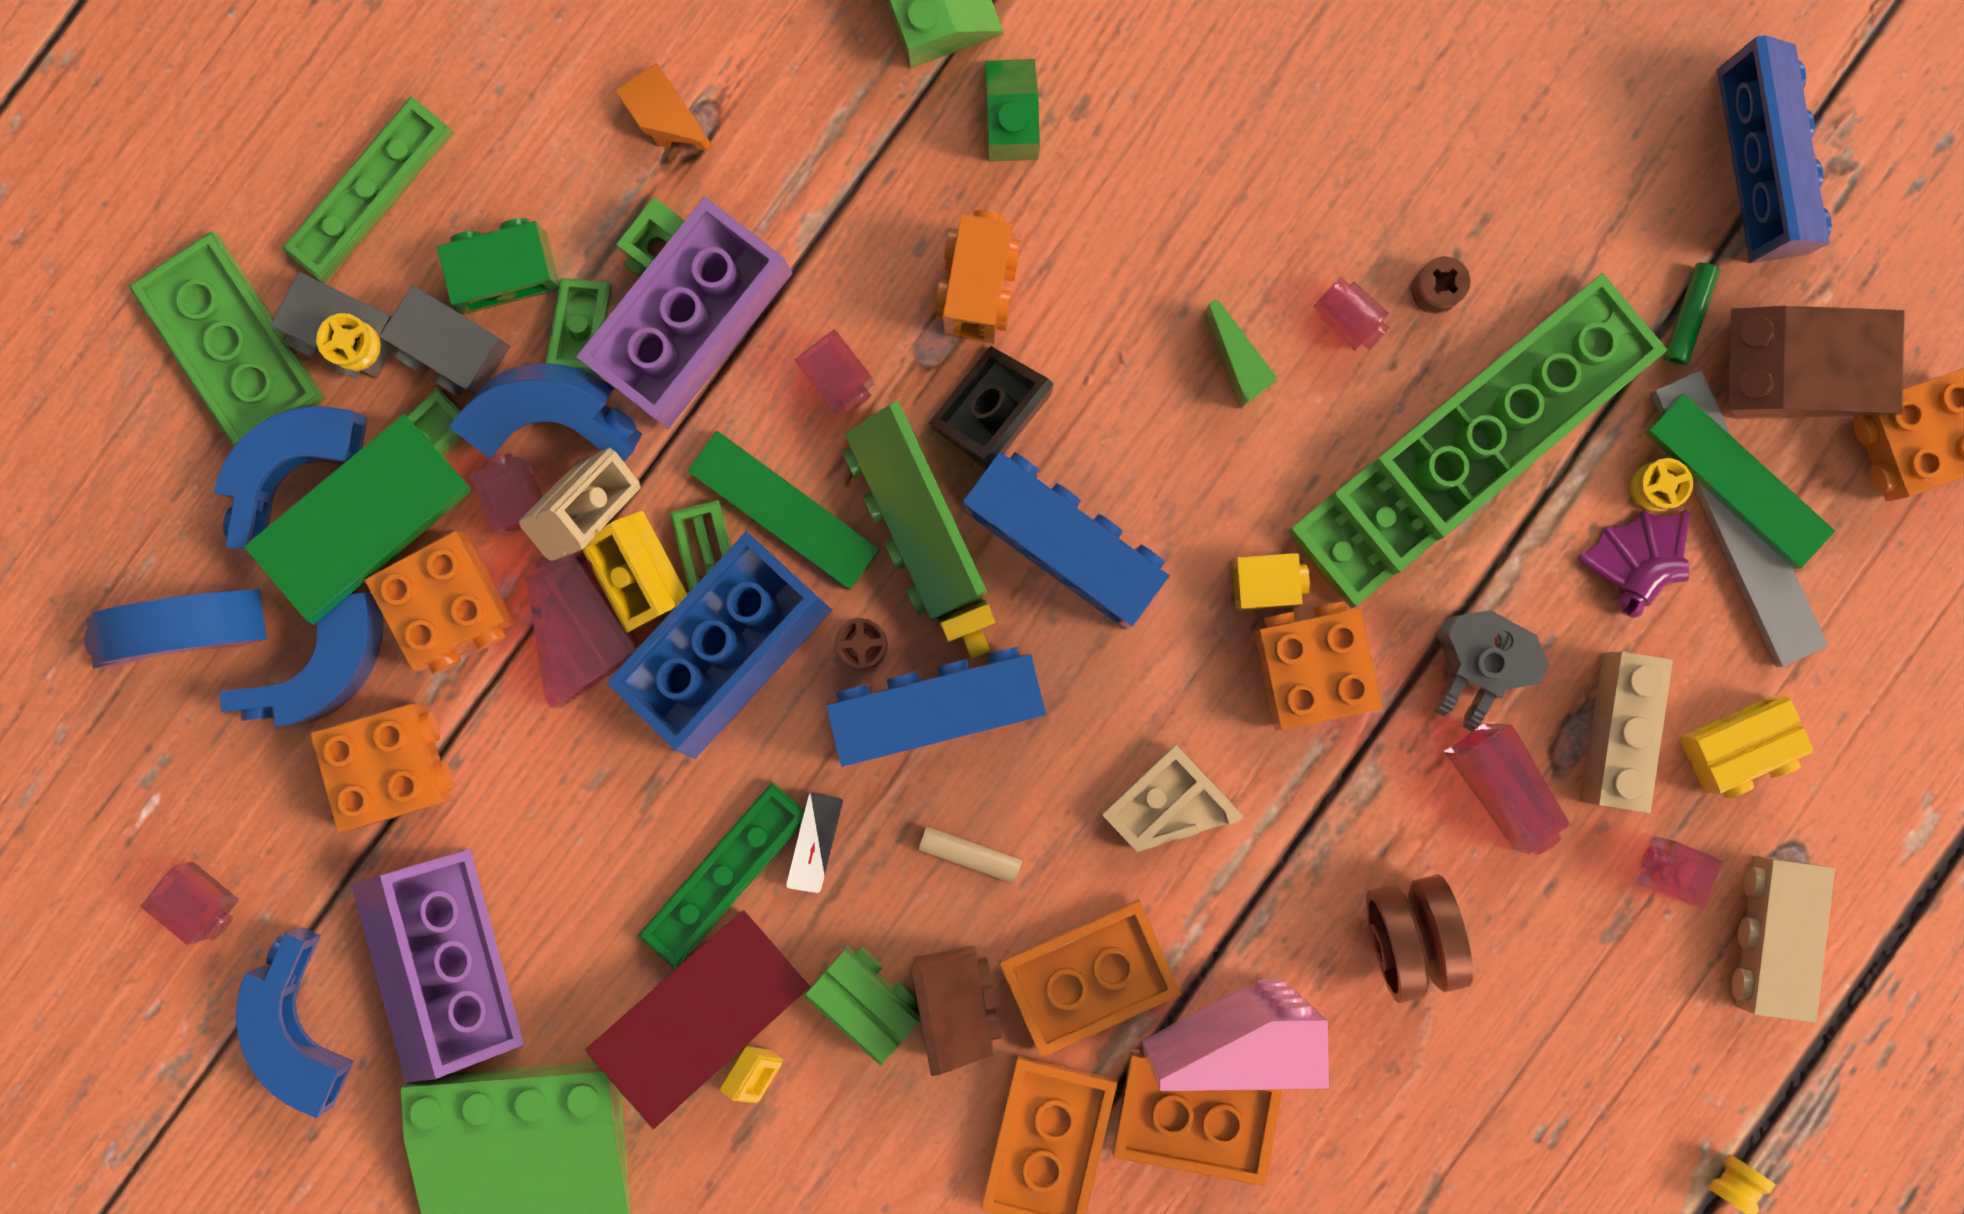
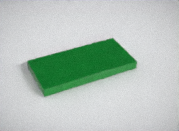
(357, 519)

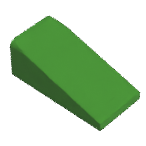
(577, 316)
(1243, 363)

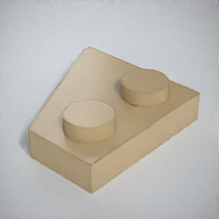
(1169, 804)

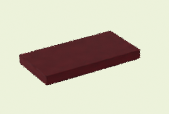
(697, 1019)

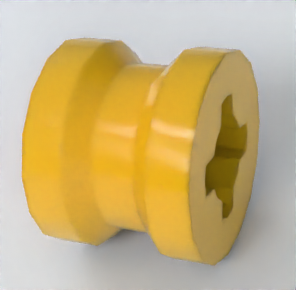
(339, 334)
(1672, 481)
(1741, 1185)

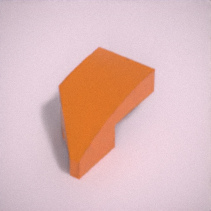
(661, 110)

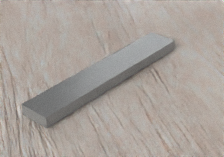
(1761, 574)

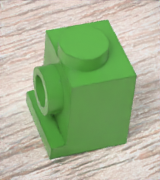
(653, 225)

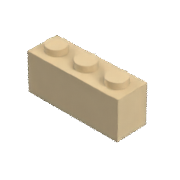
(1626, 731)
(1783, 938)

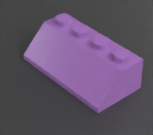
(686, 312)
(437, 966)

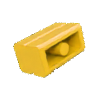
(634, 571)
(1746, 746)

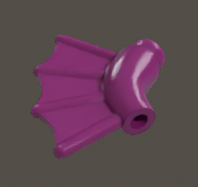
(1641, 558)

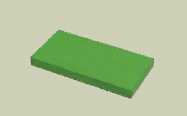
(224, 337)

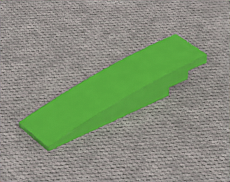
(1477, 441)

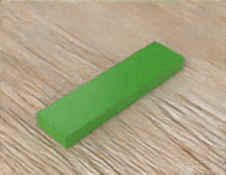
(367, 190)

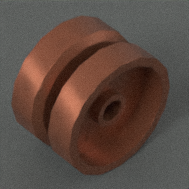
(1419, 938)

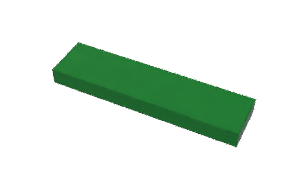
(1740, 481)
(784, 510)
(723, 875)

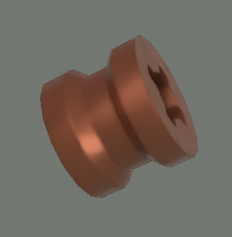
(1432, 293)
(853, 643)

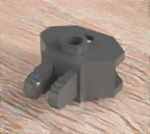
(1483, 666)

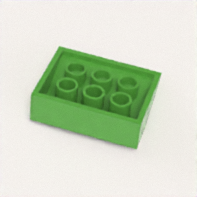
(517, 1142)

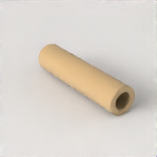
(970, 855)

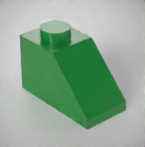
(1012, 110)

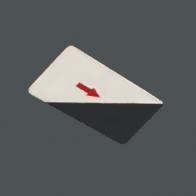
(814, 843)

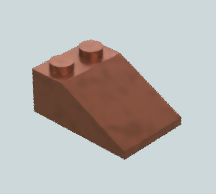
(1815, 362)

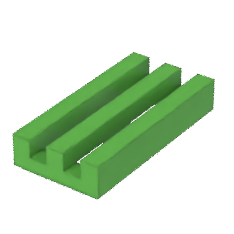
(682, 539)

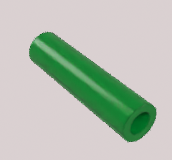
(1692, 313)

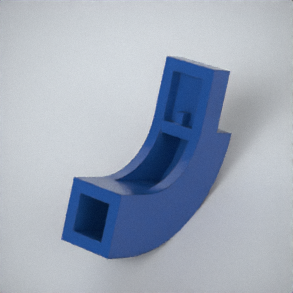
(545, 395)
(273, 452)
(174, 626)
(340, 665)
(273, 1038)

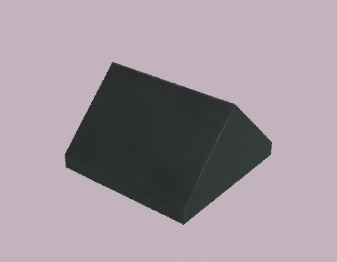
(992, 406)

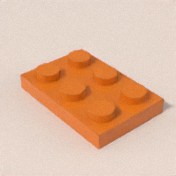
(1090, 978)
(1198, 1130)
(1048, 1140)

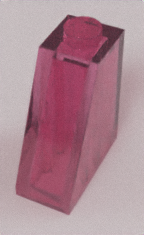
(574, 628)
(1510, 787)

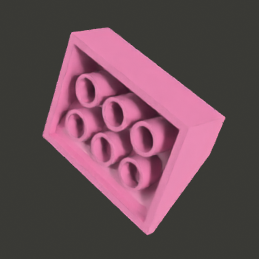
(1244, 1043)

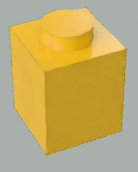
(1269, 581)

